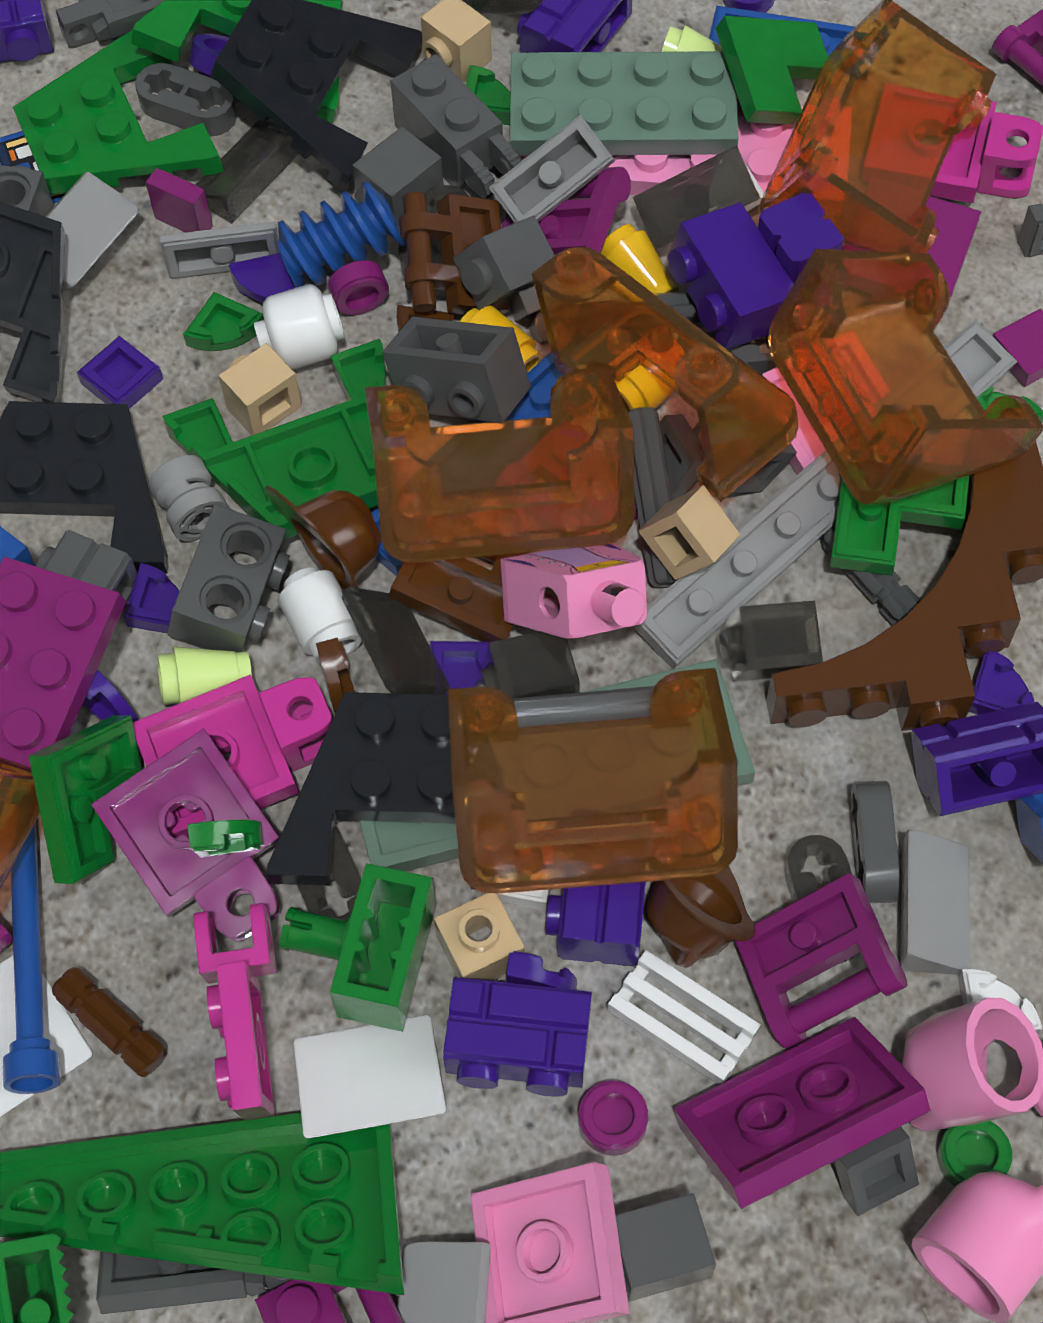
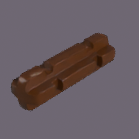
(109, 1022)

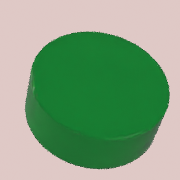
(973, 1150)

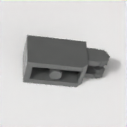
(453, 123)

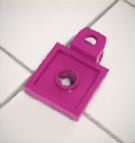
(981, 154)
(262, 730)
(237, 1012)

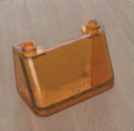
(882, 130)
(611, 320)
(879, 382)
(503, 484)
(594, 795)

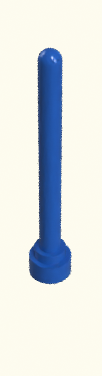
(31, 1062)

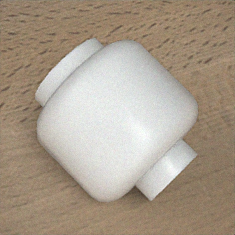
(300, 326)

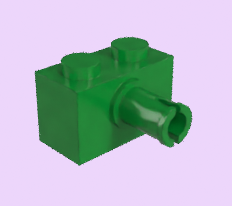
(375, 948)

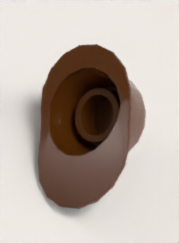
(334, 531)
(699, 916)

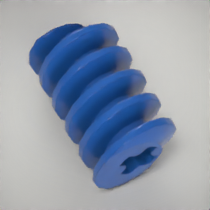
(337, 235)

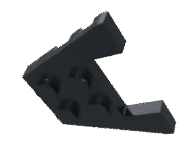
(287, 61)
(32, 300)
(80, 464)
(376, 763)

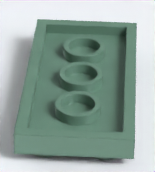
(627, 98)

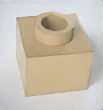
(457, 36)
(260, 389)
(689, 532)
(472, 958)

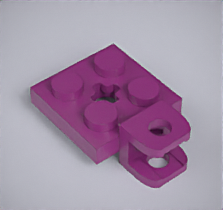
(140, 820)

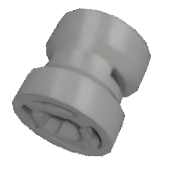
(186, 493)

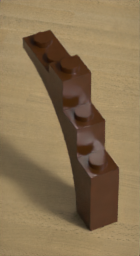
(970, 610)

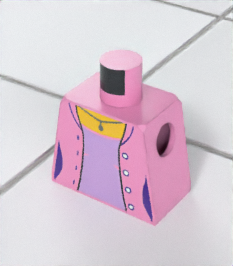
(594, 589)

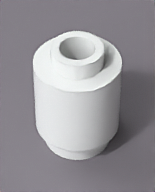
(317, 611)

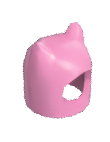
(951, 1063)
(986, 1243)

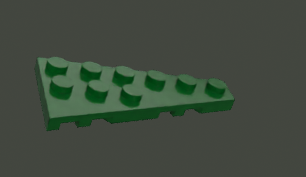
(220, 1198)

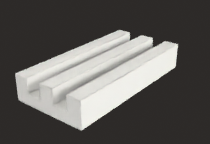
(699, 997)

